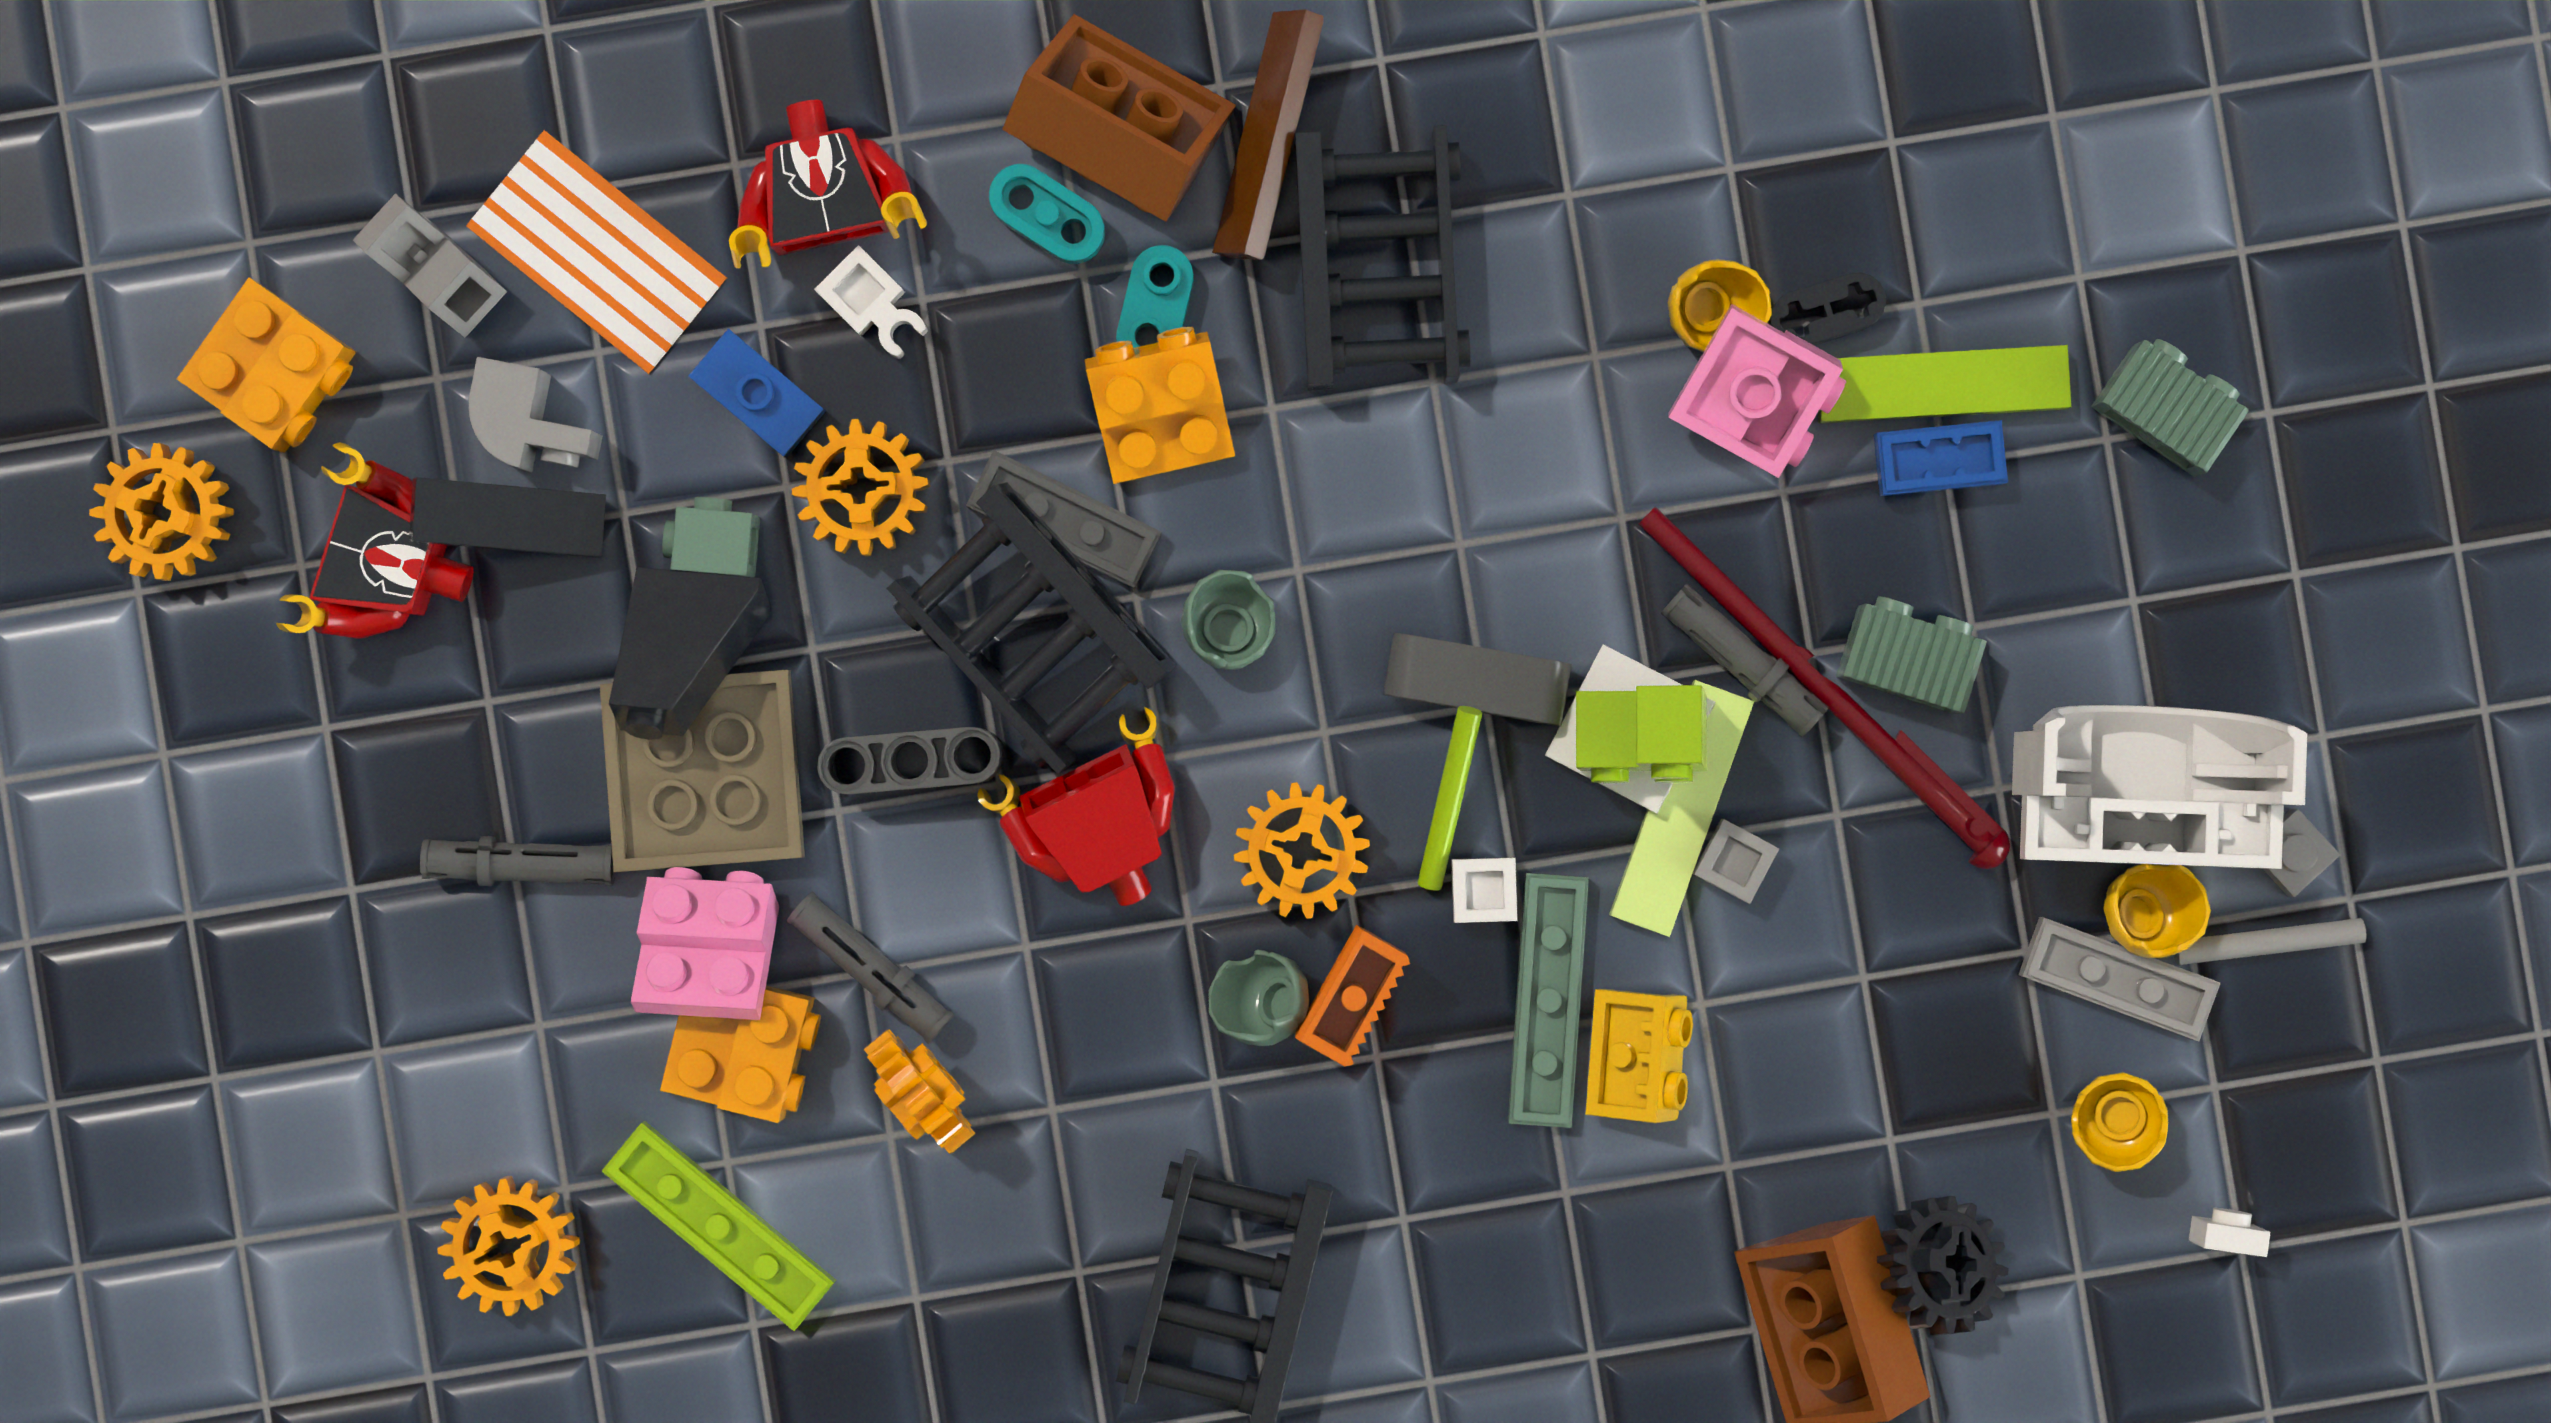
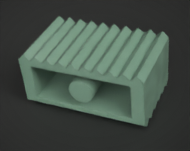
(2171, 406)
(1912, 657)

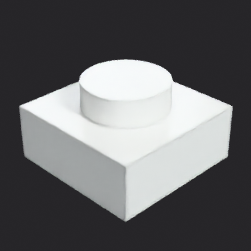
(1484, 890)
(2229, 1232)

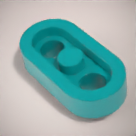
(1048, 214)
(1154, 305)

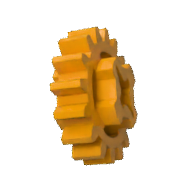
(860, 459)
(149, 532)
(1293, 878)
(919, 1091)
(516, 1268)

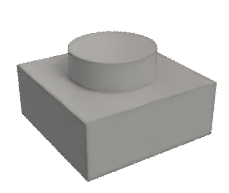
(2303, 854)
(1735, 861)

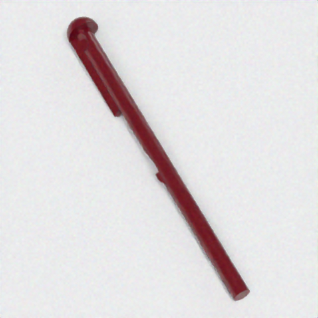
(1900, 754)

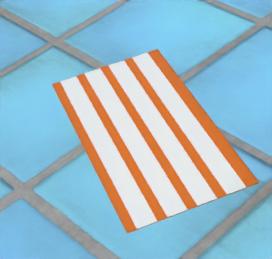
(596, 251)

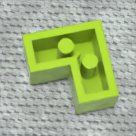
(1642, 731)

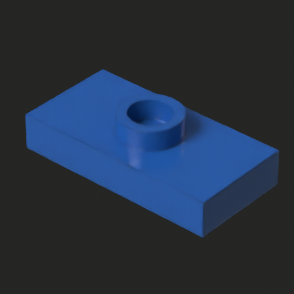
(757, 393)
(1940, 458)

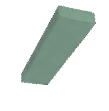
(1548, 1000)

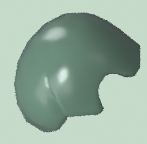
(1228, 620)
(1259, 998)

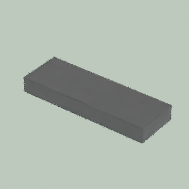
(1089, 528)

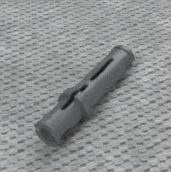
(1745, 660)
(502, 861)
(928, 1016)

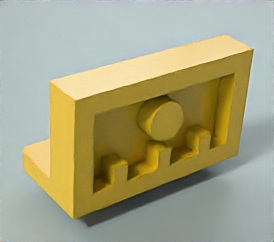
(1638, 1056)

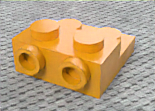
(268, 367)
(1159, 404)
(745, 1062)

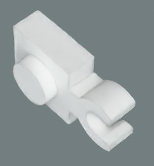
(866, 296)

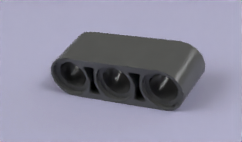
(1477, 678)
(880, 760)

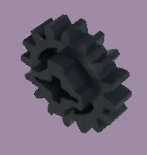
(1942, 1265)

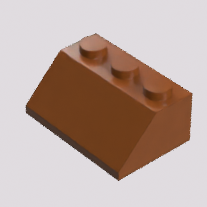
(1117, 117)
(1831, 1326)

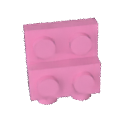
(1758, 391)
(704, 945)

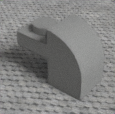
(430, 265)
(508, 415)

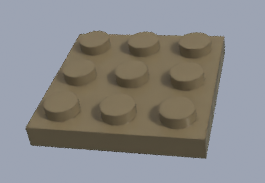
(717, 790)

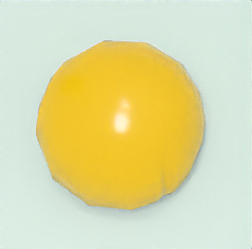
(1706, 293)
(2156, 910)
(2120, 1122)

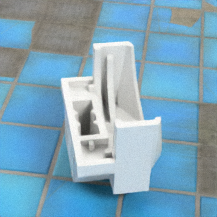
(2157, 786)

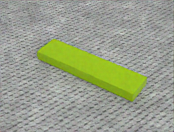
(1952, 384)
(719, 1225)

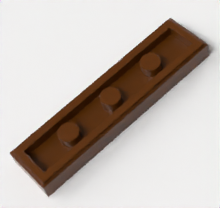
(1268, 134)

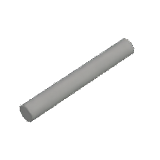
(2274, 941)

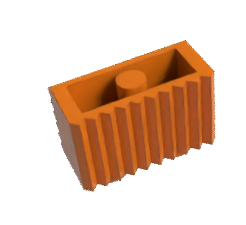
(1352, 996)

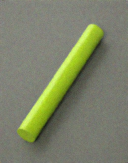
(1449, 797)

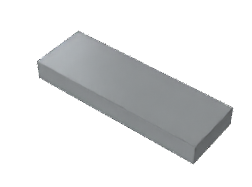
(2118, 979)

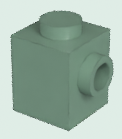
(712, 539)

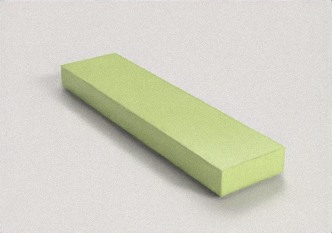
(1674, 837)

